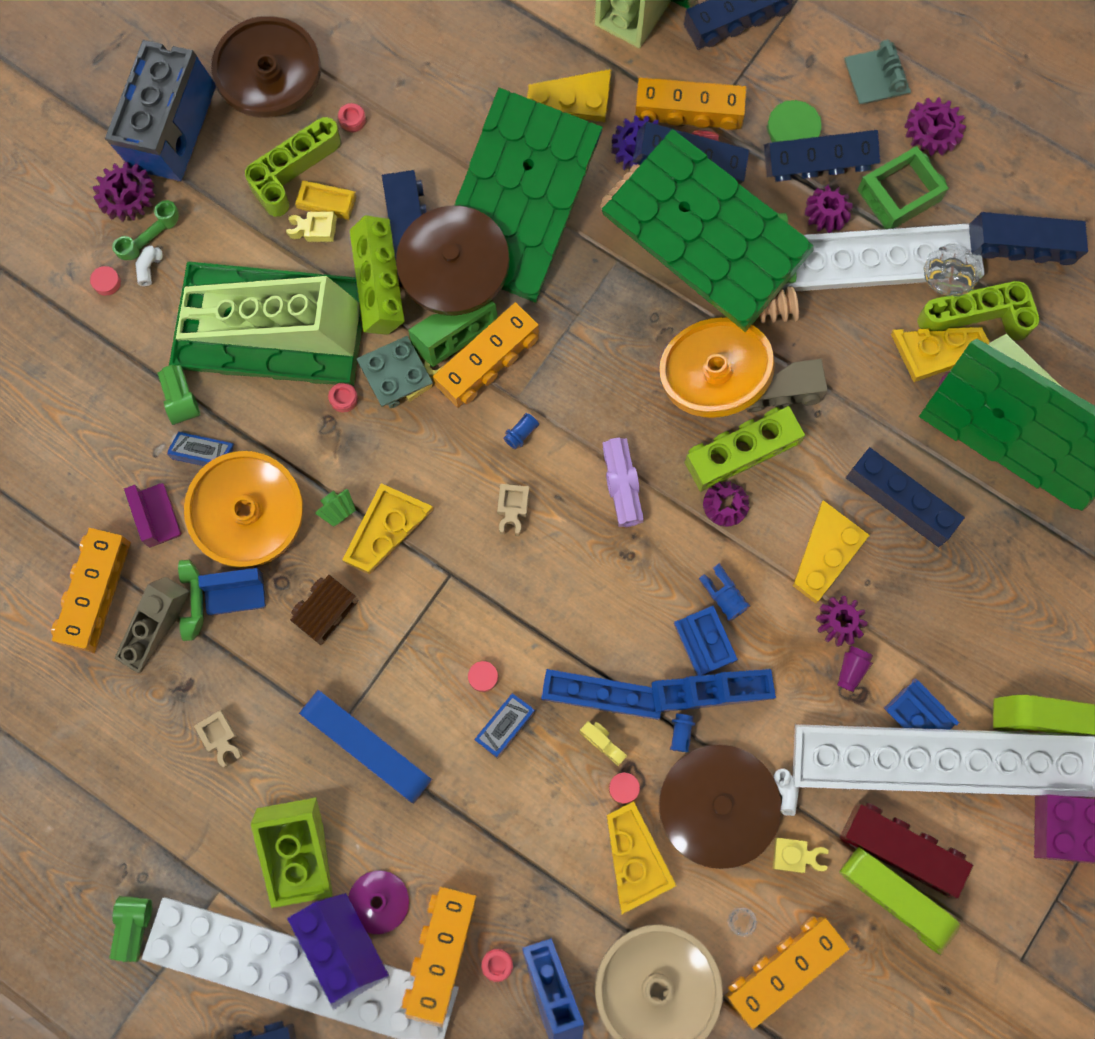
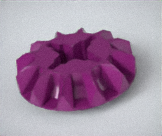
(727, 516)

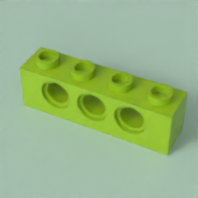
(376, 275)
(708, 473)

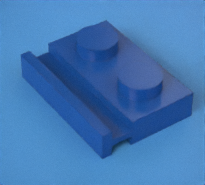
(705, 641)
(919, 709)

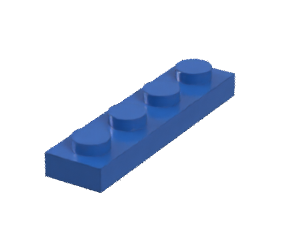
(599, 694)

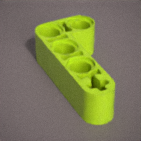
(328, 140)
(975, 311)
(1043, 715)
(923, 916)

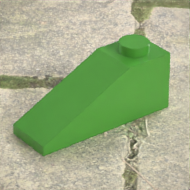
(444, 335)

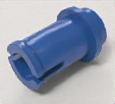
(520, 431)
(682, 732)

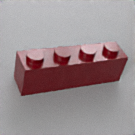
(907, 851)

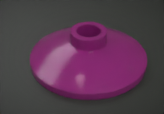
(394, 898)

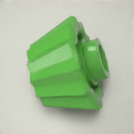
(336, 507)

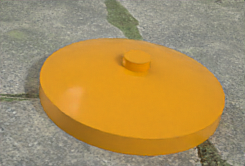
(716, 368)
(243, 509)

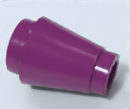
(854, 668)

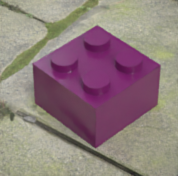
(1064, 828)

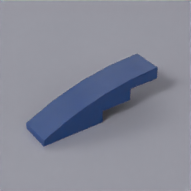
(713, 690)

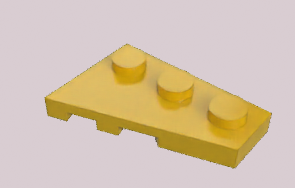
(577, 95)
(934, 352)
(384, 527)
(828, 551)
(636, 859)

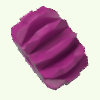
(828, 209)
(848, 614)

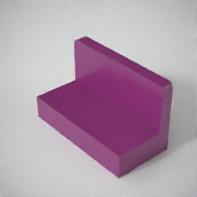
(153, 514)

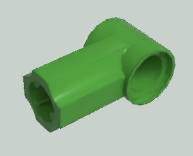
(179, 401)
(130, 919)

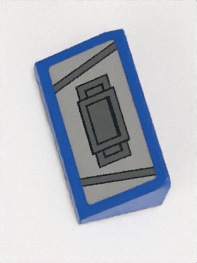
(197, 449)
(505, 725)

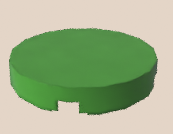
(793, 121)

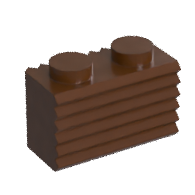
(323, 609)

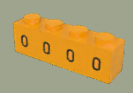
(691, 103)
(487, 355)
(90, 590)
(440, 957)
(786, 972)

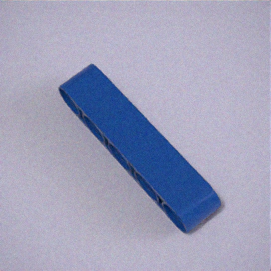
(365, 746)

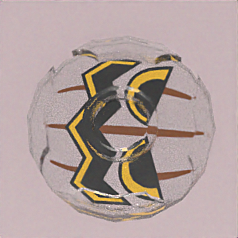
(952, 270)

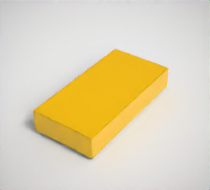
(325, 198)

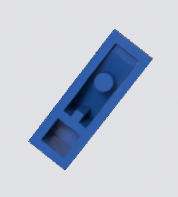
(552, 992)

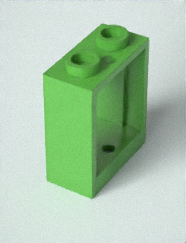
(882, 203)

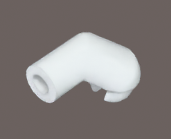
(144, 262)
(787, 790)

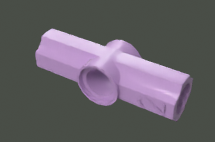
(622, 482)

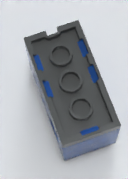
(161, 110)

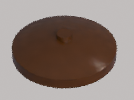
(266, 66)
(452, 260)
(720, 806)

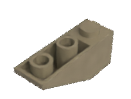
(796, 383)
(151, 622)

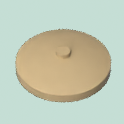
(658, 986)

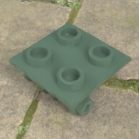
(877, 74)
(394, 371)

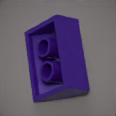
(338, 949)

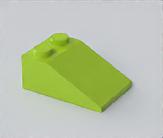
(292, 852)

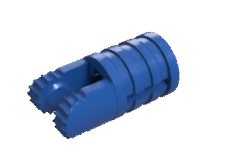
(728, 597)

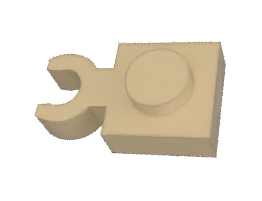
(512, 504)
(217, 734)

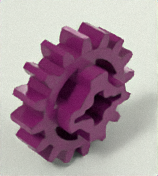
(935, 126)
(121, 188)

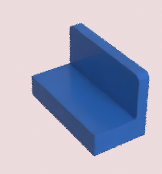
(233, 591)

